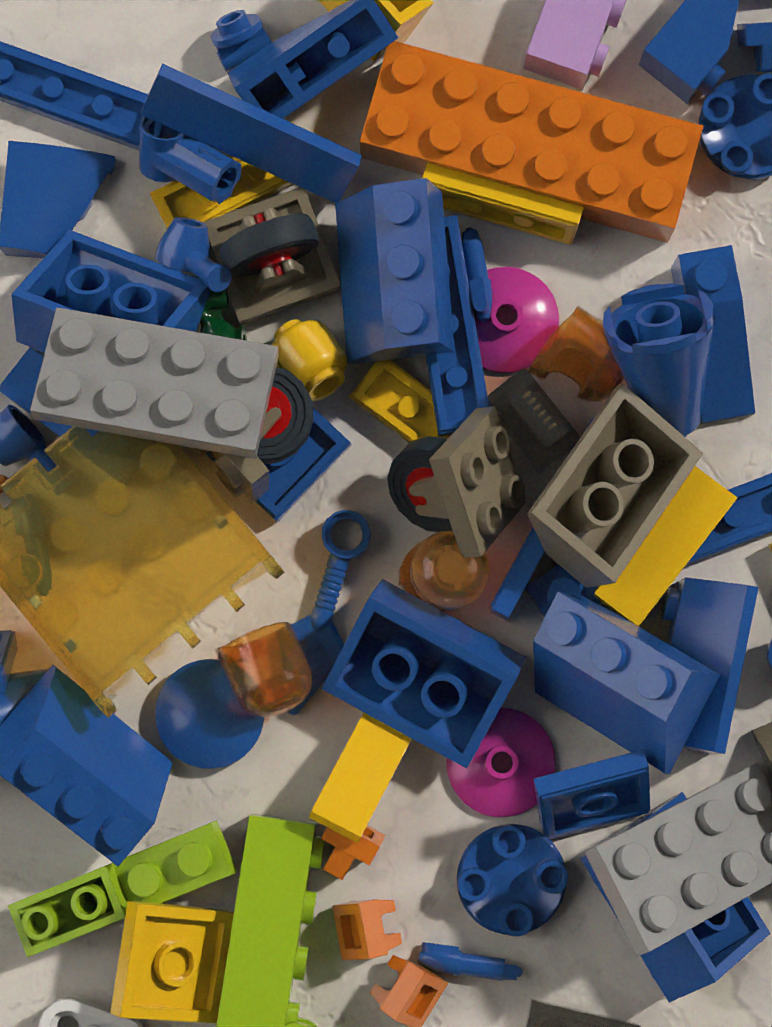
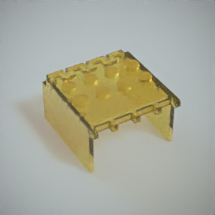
(119, 553)

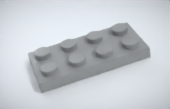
(155, 382)
(689, 860)

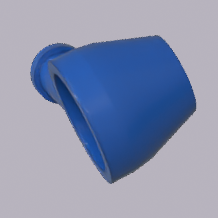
(187, 249)
(21, 439)

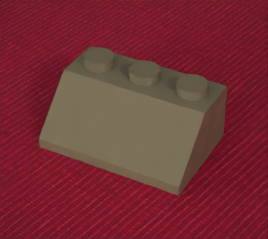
(611, 489)

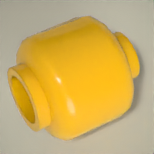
(311, 356)

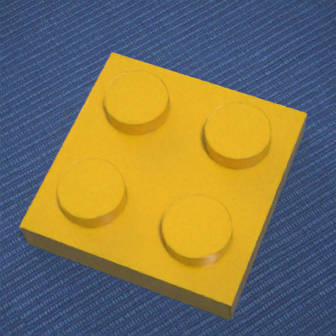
(171, 962)

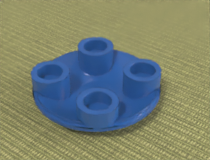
(739, 126)
(202, 717)
(511, 879)

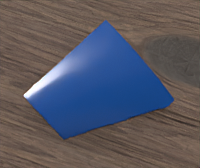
(47, 194)

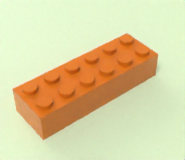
(533, 136)

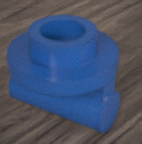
(238, 38)

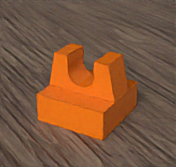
(347, 850)
(362, 930)
(411, 995)

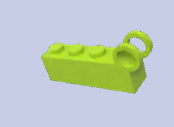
(268, 924)

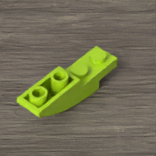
(103, 894)

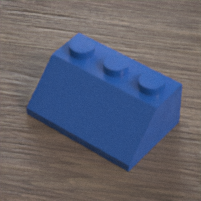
(394, 272)
(106, 282)
(712, 627)
(423, 673)
(619, 678)
(83, 765)
(704, 951)

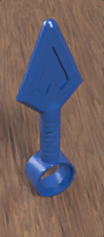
(317, 631)

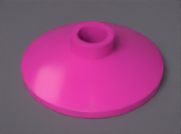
(516, 345)
(512, 791)

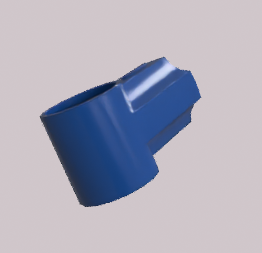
(173, 156)

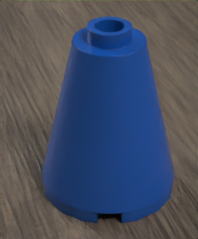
(664, 349)

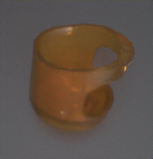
(582, 354)
(443, 573)
(267, 670)

